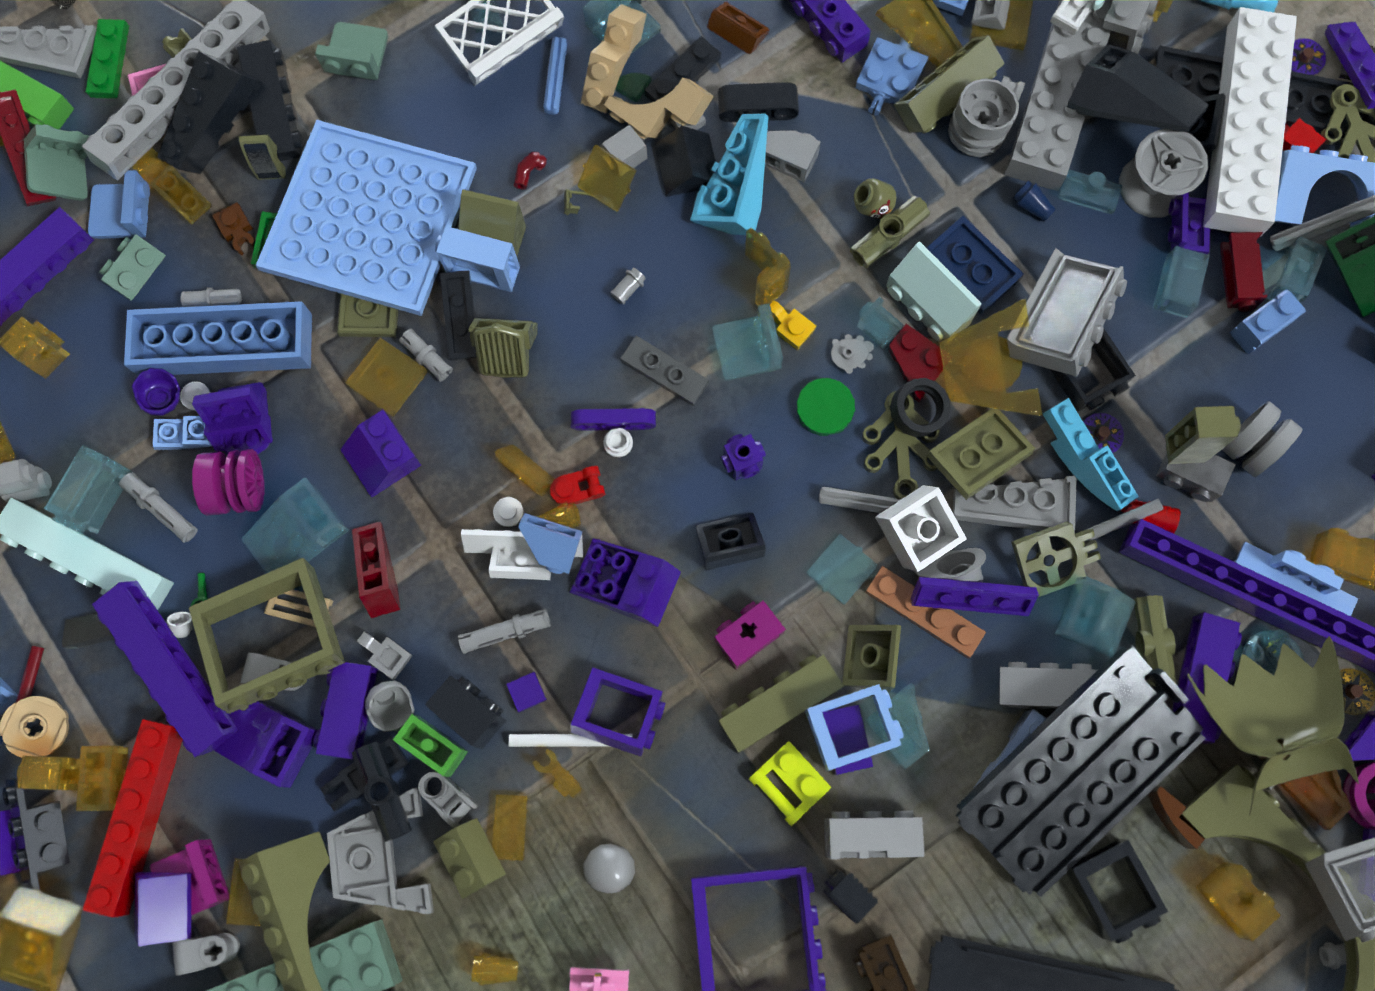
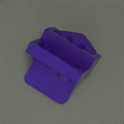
(236, 418)

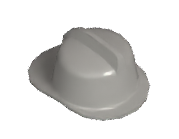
(957, 565)

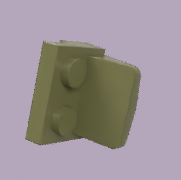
(502, 346)

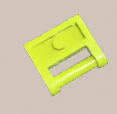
(797, 775)

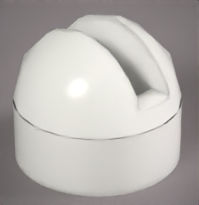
(180, 624)

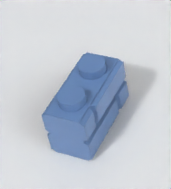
(1267, 321)

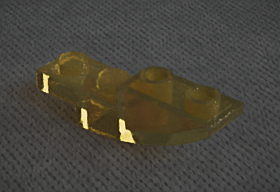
(172, 186)

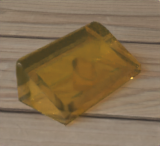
(525, 469)

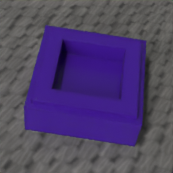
(526, 692)

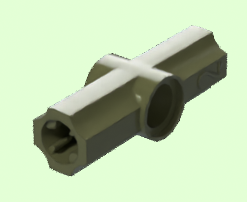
(879, 242)
(1154, 639)

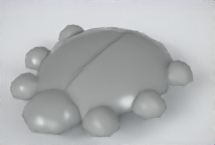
(851, 352)

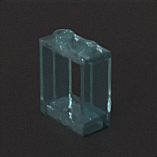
(87, 491)

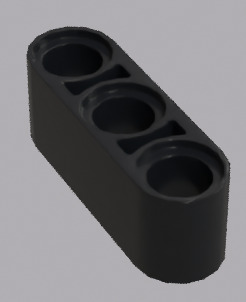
(774, 99)

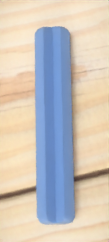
(555, 75)

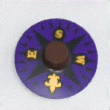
(1308, 57)
(1105, 430)

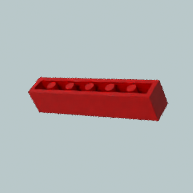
(133, 819)

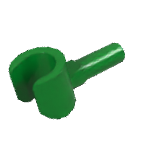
(202, 594)

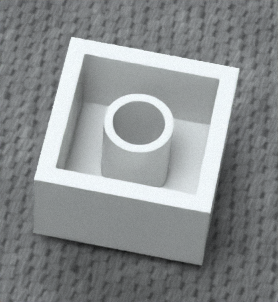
(921, 527)

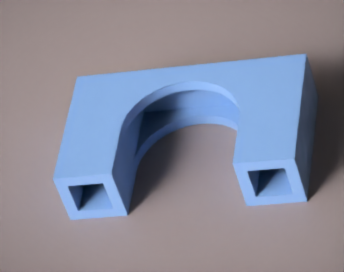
(1303, 169)

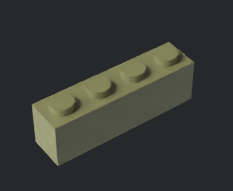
(941, 89)
(780, 703)

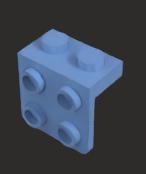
(119, 208)

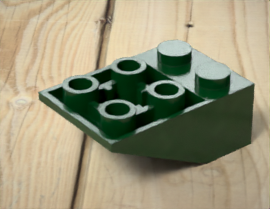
(1355, 259)

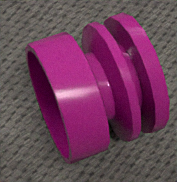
(228, 482)

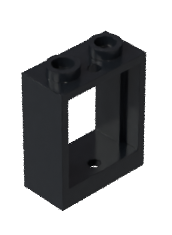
(1116, 365)
(1100, 859)

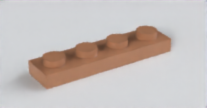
(938, 622)

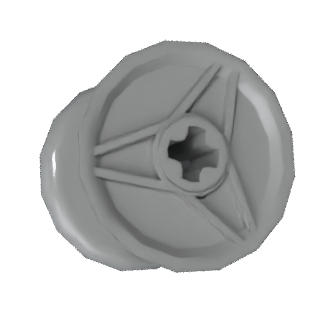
(1162, 168)

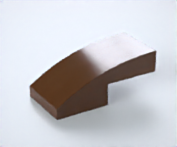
(1168, 811)

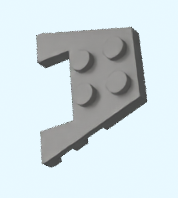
(365, 864)

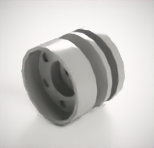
(983, 117)

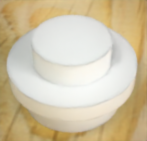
(191, 390)
(618, 442)
(508, 512)

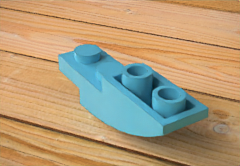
(1090, 465)

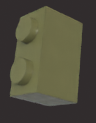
(469, 858)

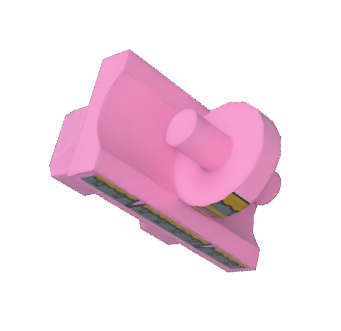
(598, 979)

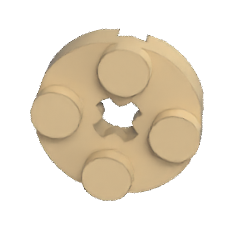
(17, 735)

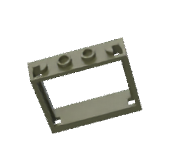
(249, 595)

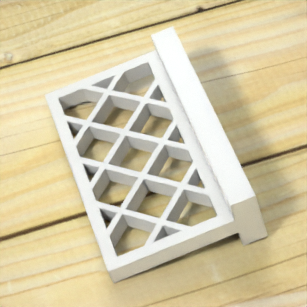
(508, 48)

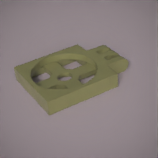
(1076, 551)

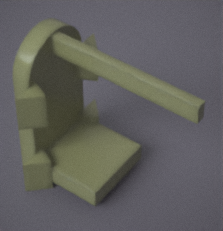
(569, 208)

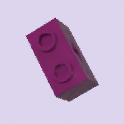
(740, 649)

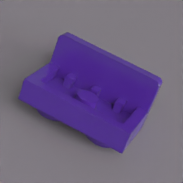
(1187, 224)

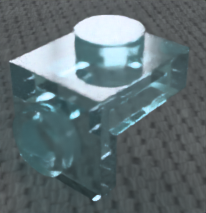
(878, 323)

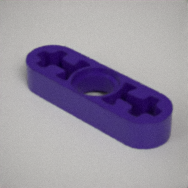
(613, 418)

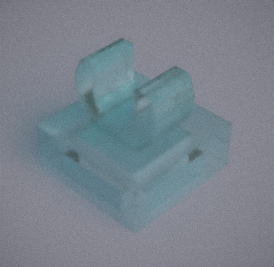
(493, 17)

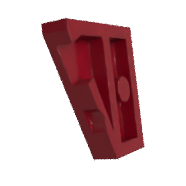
(916, 357)

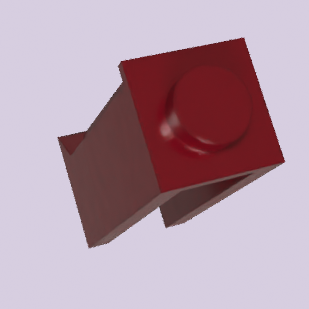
(1243, 271)

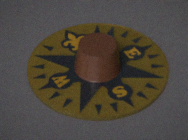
(1357, 691)

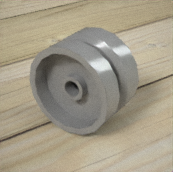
(1265, 443)

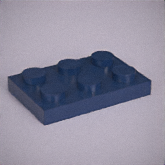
(975, 262)

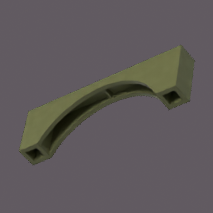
(1224, 812)
(281, 892)

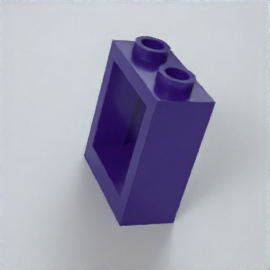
(608, 737)

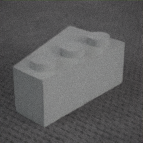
(1042, 686)
(873, 835)

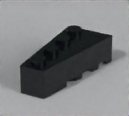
(272, 103)
(205, 112)

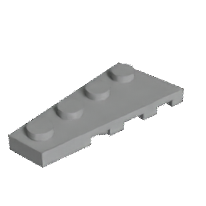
(50, 50)
(1020, 504)

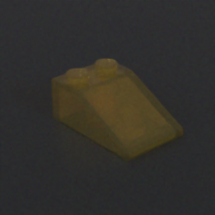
(37, 939)

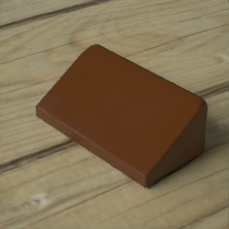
(737, 27)

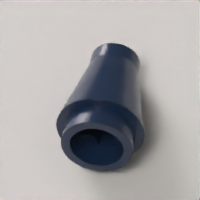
(1034, 201)

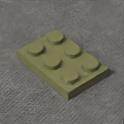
(980, 452)

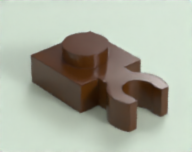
(235, 226)

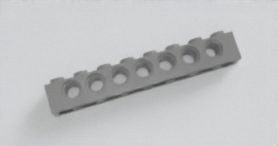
(151, 109)

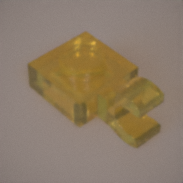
(565, 782)

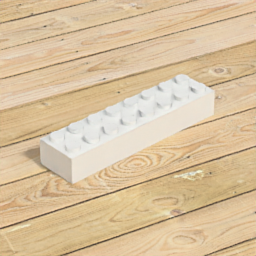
(1253, 121)

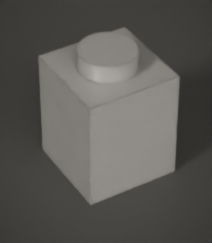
(627, 147)

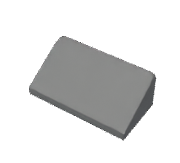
(991, 13)

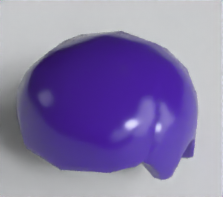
(156, 391)

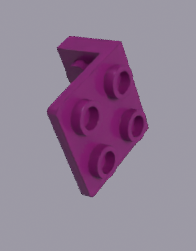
(207, 880)

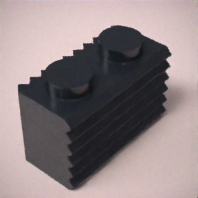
(849, 894)

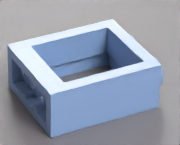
(487, 259)
(824, 741)

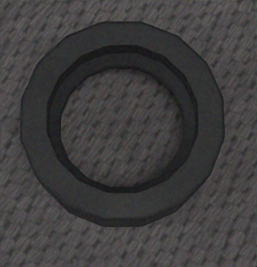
(939, 397)

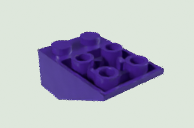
(626, 581)
(268, 743)

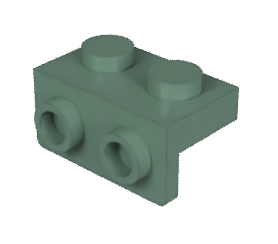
(132, 267)

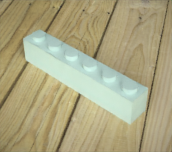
(76, 552)

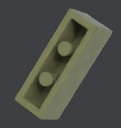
(1201, 434)

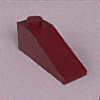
(375, 571)

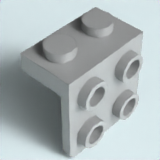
(1131, 19)

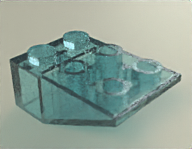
(294, 528)

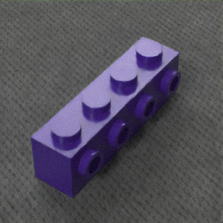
(835, 24)

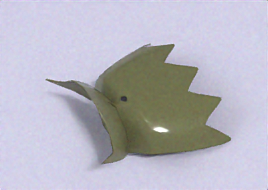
(1293, 705)

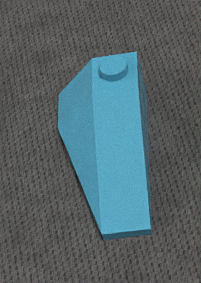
(735, 189)

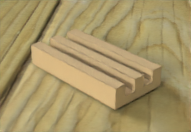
(298, 594)

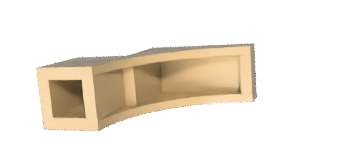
(609, 58)
(684, 102)

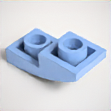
(179, 433)

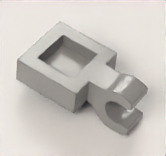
(386, 657)

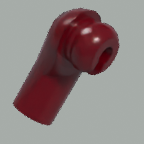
(523, 170)

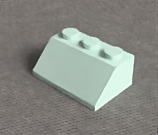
(932, 294)

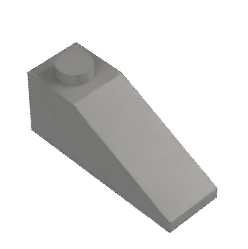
(791, 153)

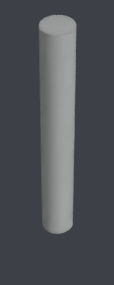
(1126, 518)

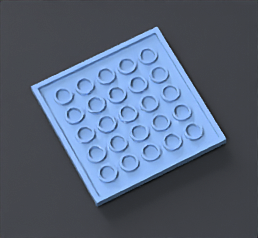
(366, 217)

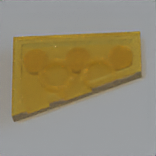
(922, 27)

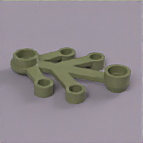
(1358, 130)
(901, 442)

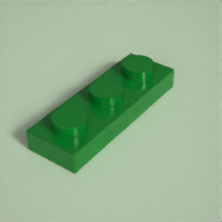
(107, 58)

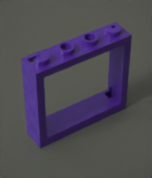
(808, 918)

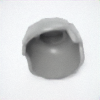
(389, 705)
(609, 868)

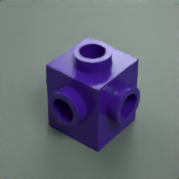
(743, 466)

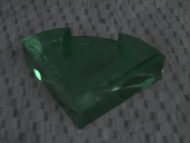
(633, 85)

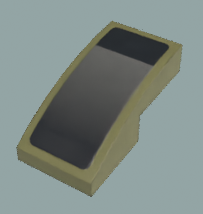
(262, 157)

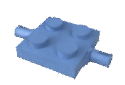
(890, 72)

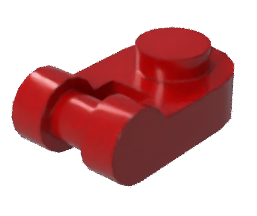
(567, 487)

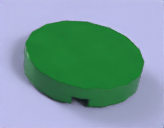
(825, 406)

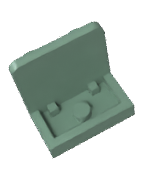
(354, 51)
(56, 162)

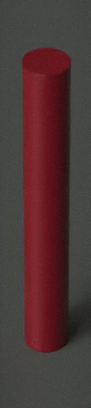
(30, 672)

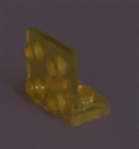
(774, 266)

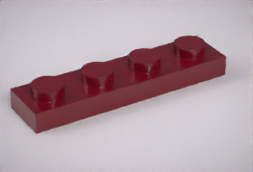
(13, 131)

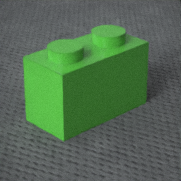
(430, 745)

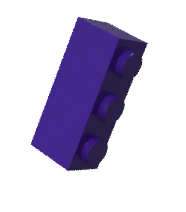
(344, 710)

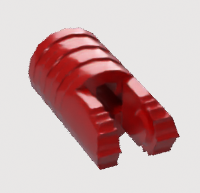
(1166, 519)

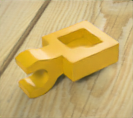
(792, 327)

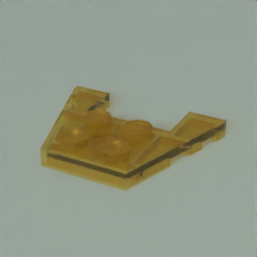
(975, 364)

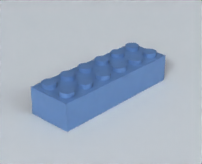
(219, 338)

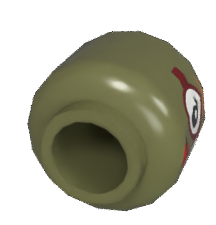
(875, 198)

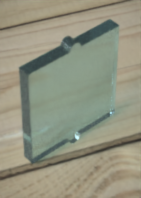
(842, 569)

